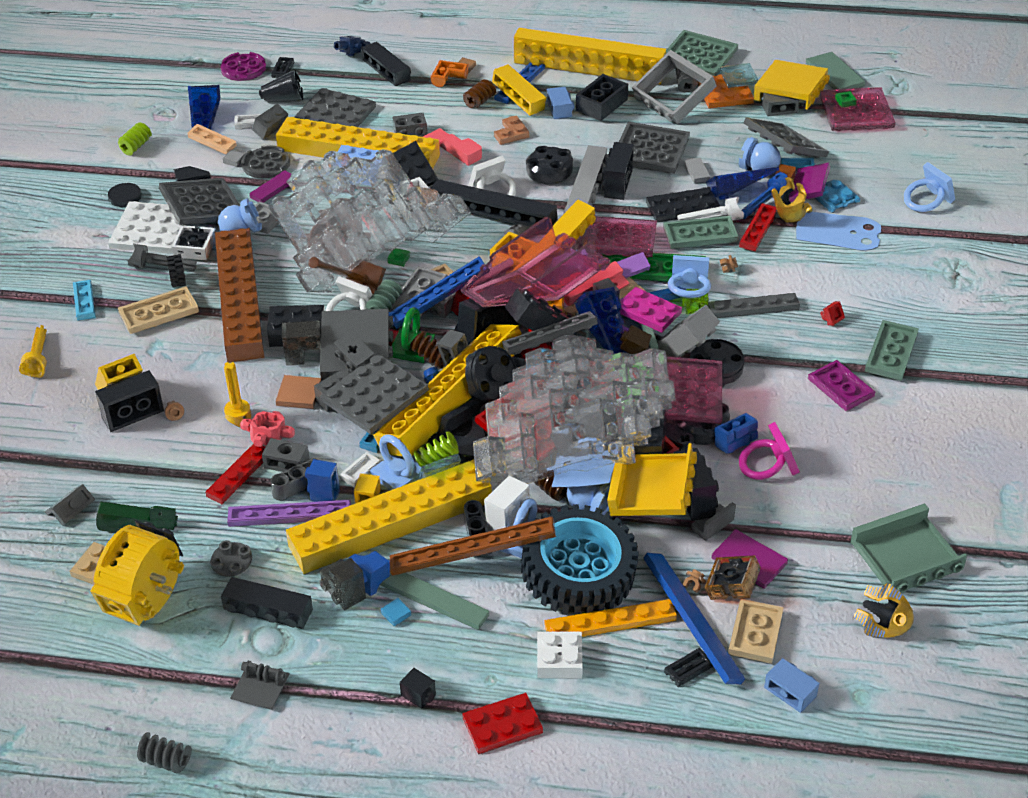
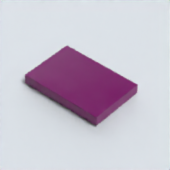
(813, 180)
(841, 385)
(742, 545)

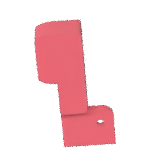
(464, 150)
(613, 272)

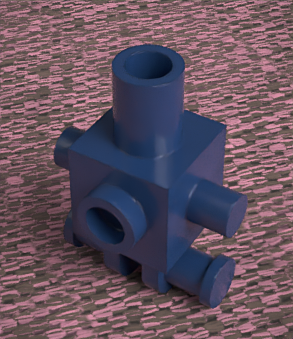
(350, 45)

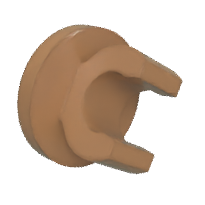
(730, 263)
(174, 410)
(696, 577)

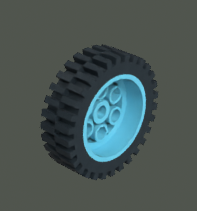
(584, 538)

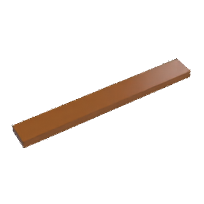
(472, 546)

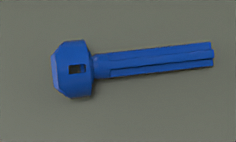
(776, 182)

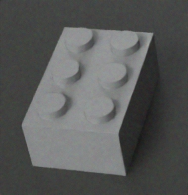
(689, 333)

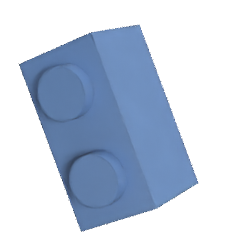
(560, 102)
(791, 685)

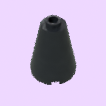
(283, 88)

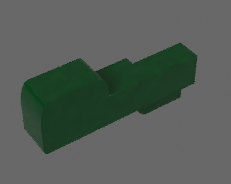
(114, 516)

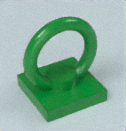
(402, 342)

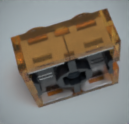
(732, 577)

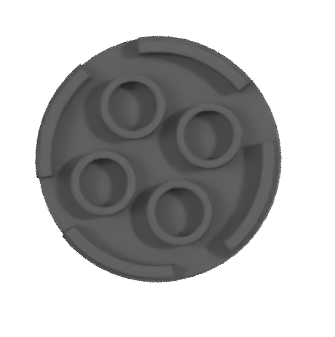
(265, 162)

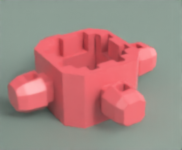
(267, 426)

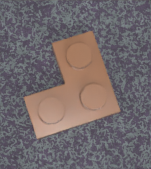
(513, 130)

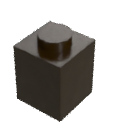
(634, 340)

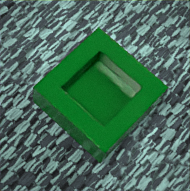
(845, 99)
(398, 257)

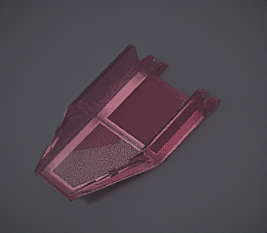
(537, 264)

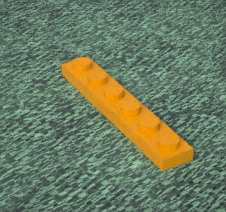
(614, 619)

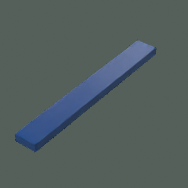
(694, 619)

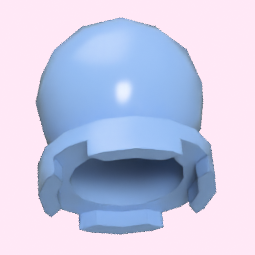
(759, 155)
(238, 217)
(590, 495)

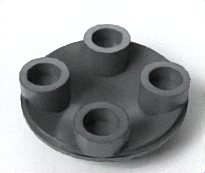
(231, 558)

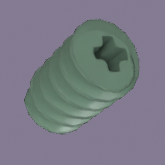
(385, 295)

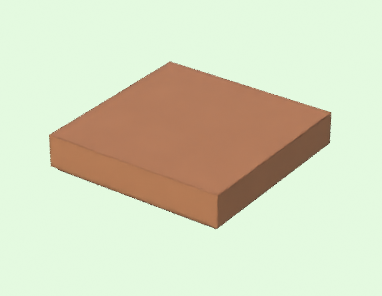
(297, 392)

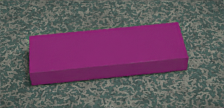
(271, 187)

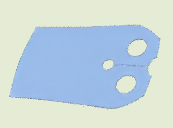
(836, 229)
(581, 478)

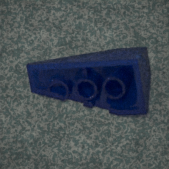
(203, 104)
(728, 184)
(606, 307)

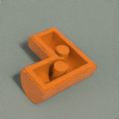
(448, 69)

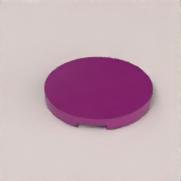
(243, 66)

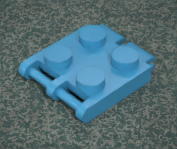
(837, 193)

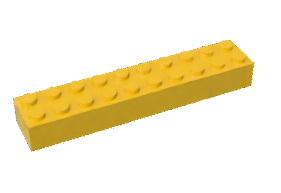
(585, 54)
(318, 138)
(445, 393)
(385, 517)

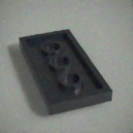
(668, 206)

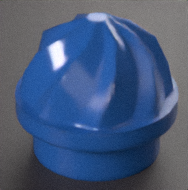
(430, 373)

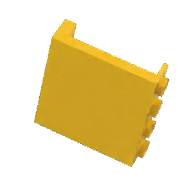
(792, 81)
(653, 485)

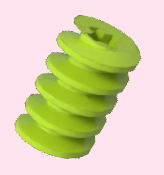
(134, 138)
(439, 451)

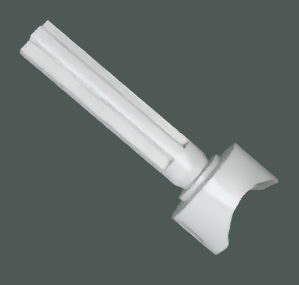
(730, 209)

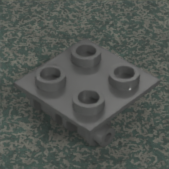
(259, 685)

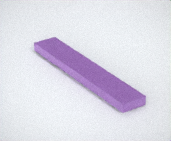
(282, 512)

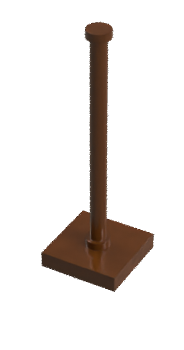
(364, 273)

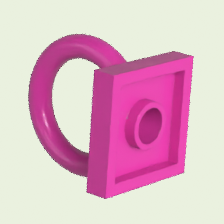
(780, 450)

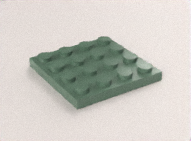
(703, 50)

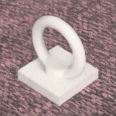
(489, 172)
(352, 292)

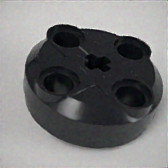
(549, 164)
(724, 351)
(487, 371)
(702, 431)

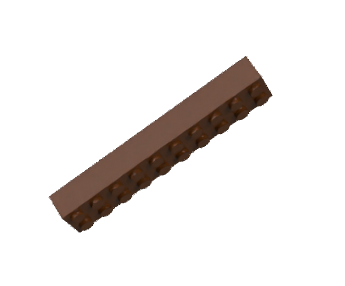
(238, 296)

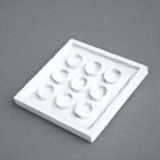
(145, 225)

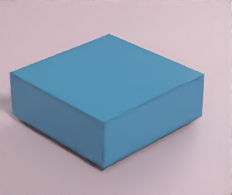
(396, 612)

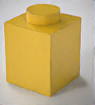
(367, 487)

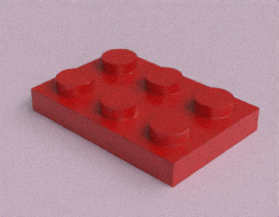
(502, 723)

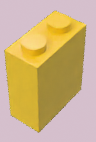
(117, 371)

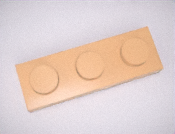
(211, 139)

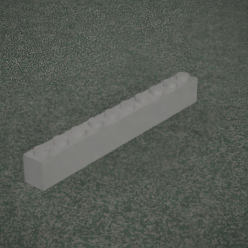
(588, 180)

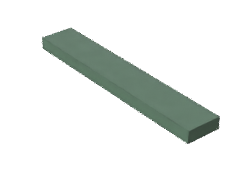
(437, 599)

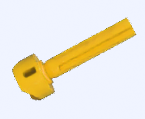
(33, 362)
(236, 407)

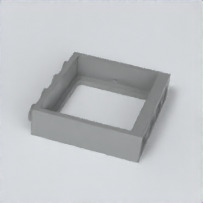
(659, 72)

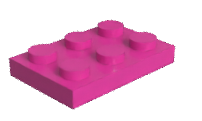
(649, 309)

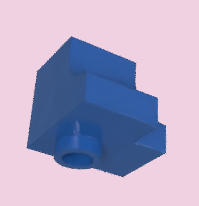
(375, 570)

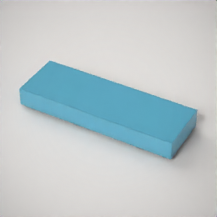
(84, 300)

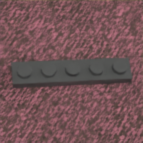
(754, 305)
(547, 334)

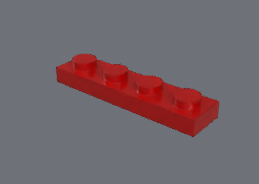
(758, 227)
(236, 474)

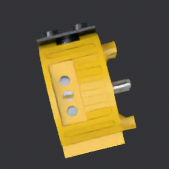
(137, 572)

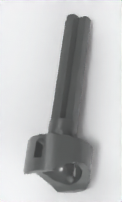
(141, 257)

